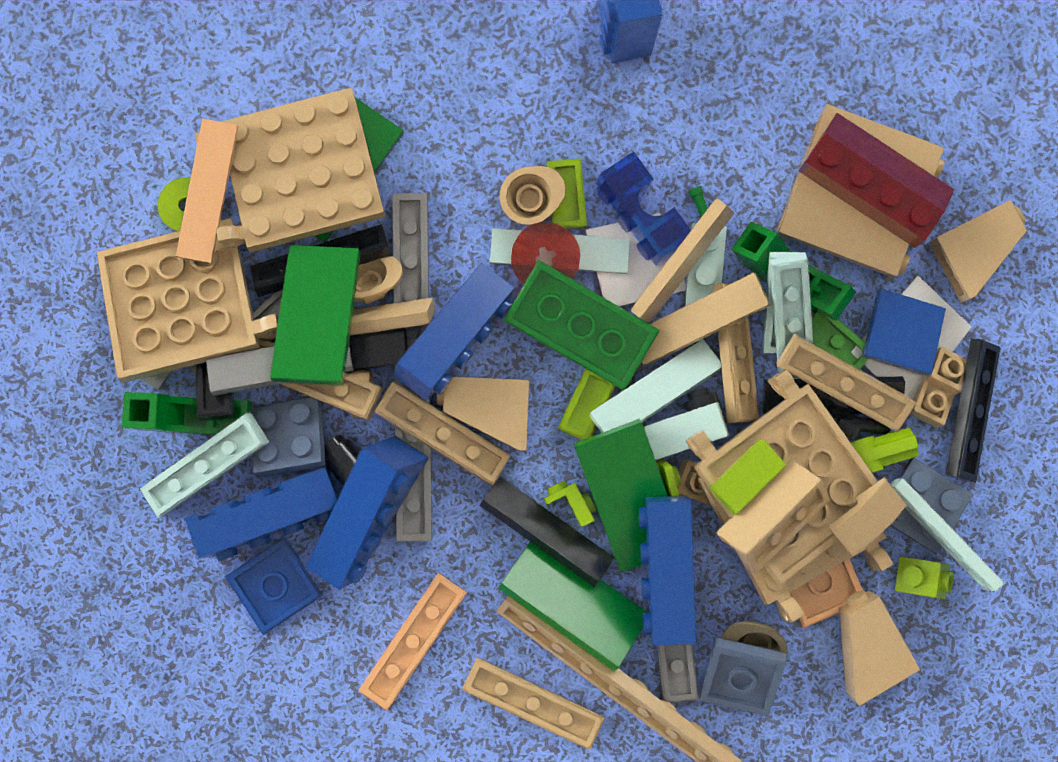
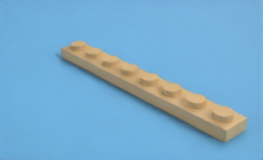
(627, 692)

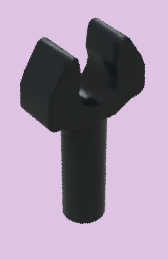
(852, 425)

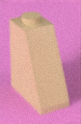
(978, 248)
(490, 407)
(871, 648)

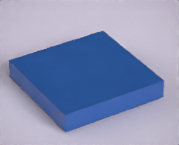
(904, 332)
(274, 585)

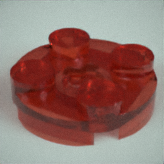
(552, 238)

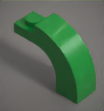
(827, 293)
(173, 414)

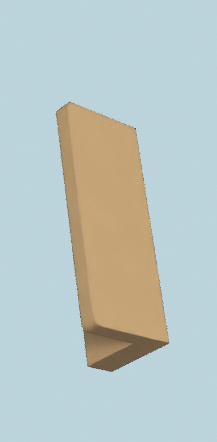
(775, 515)

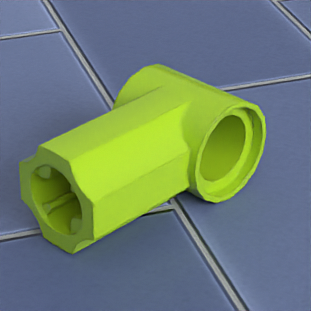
(887, 448)

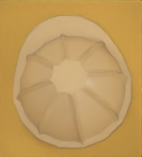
(532, 194)
(377, 279)

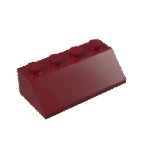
(877, 181)

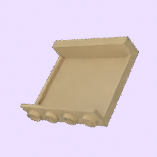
(835, 227)

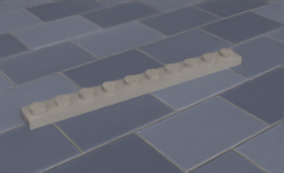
(412, 251)

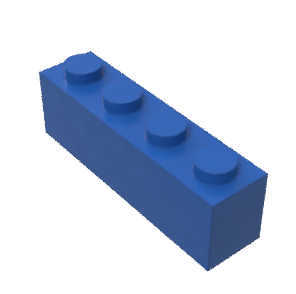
(453, 333)
(669, 570)

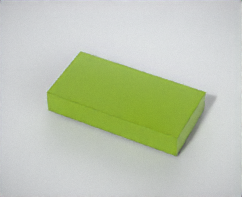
(572, 210)
(589, 394)
(747, 476)

